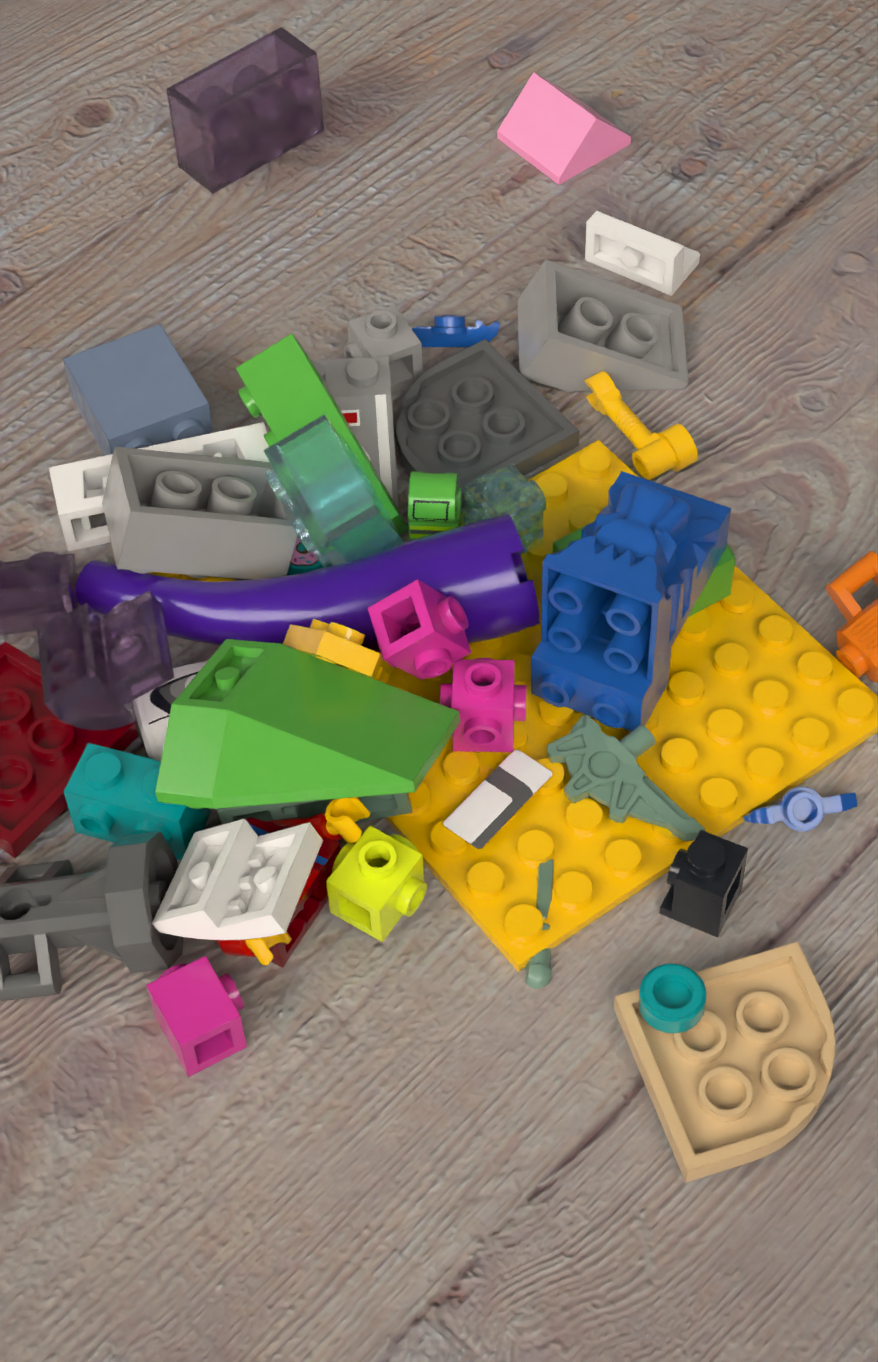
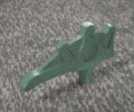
(609, 774)

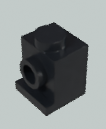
(705, 883)

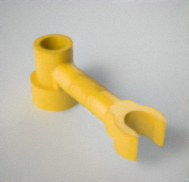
(655, 451)

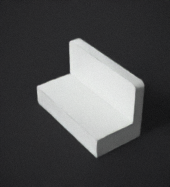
(638, 253)

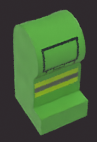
(433, 503)

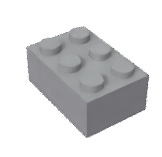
(196, 516)

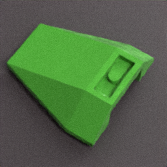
(294, 729)

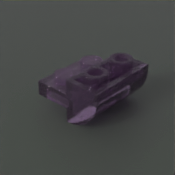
(36, 591)
(103, 663)

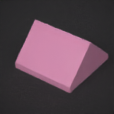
(558, 131)

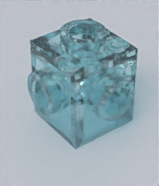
(507, 493)

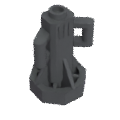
(105, 909)

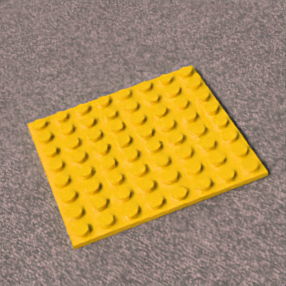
(738, 725)

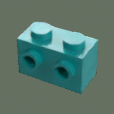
(116, 797)

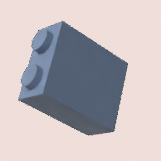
(137, 392)

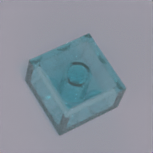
(329, 495)

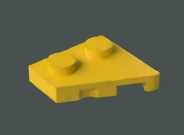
(339, 646)

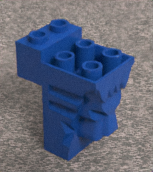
(623, 599)

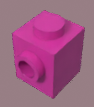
(198, 1014)

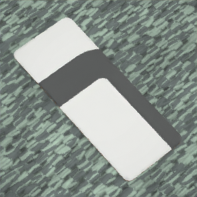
(497, 799)

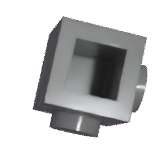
(389, 335)

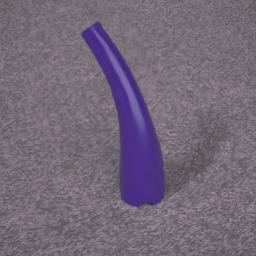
(470, 562)

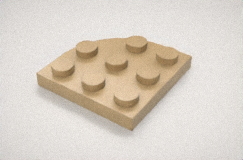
(746, 1070)

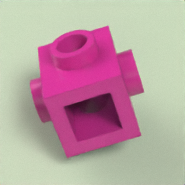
(420, 630)
(486, 704)

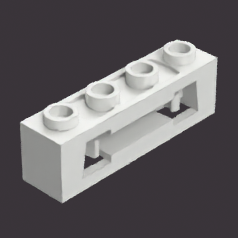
(82, 483)

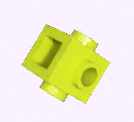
(376, 882)

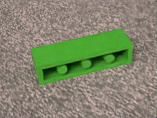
(291, 394)

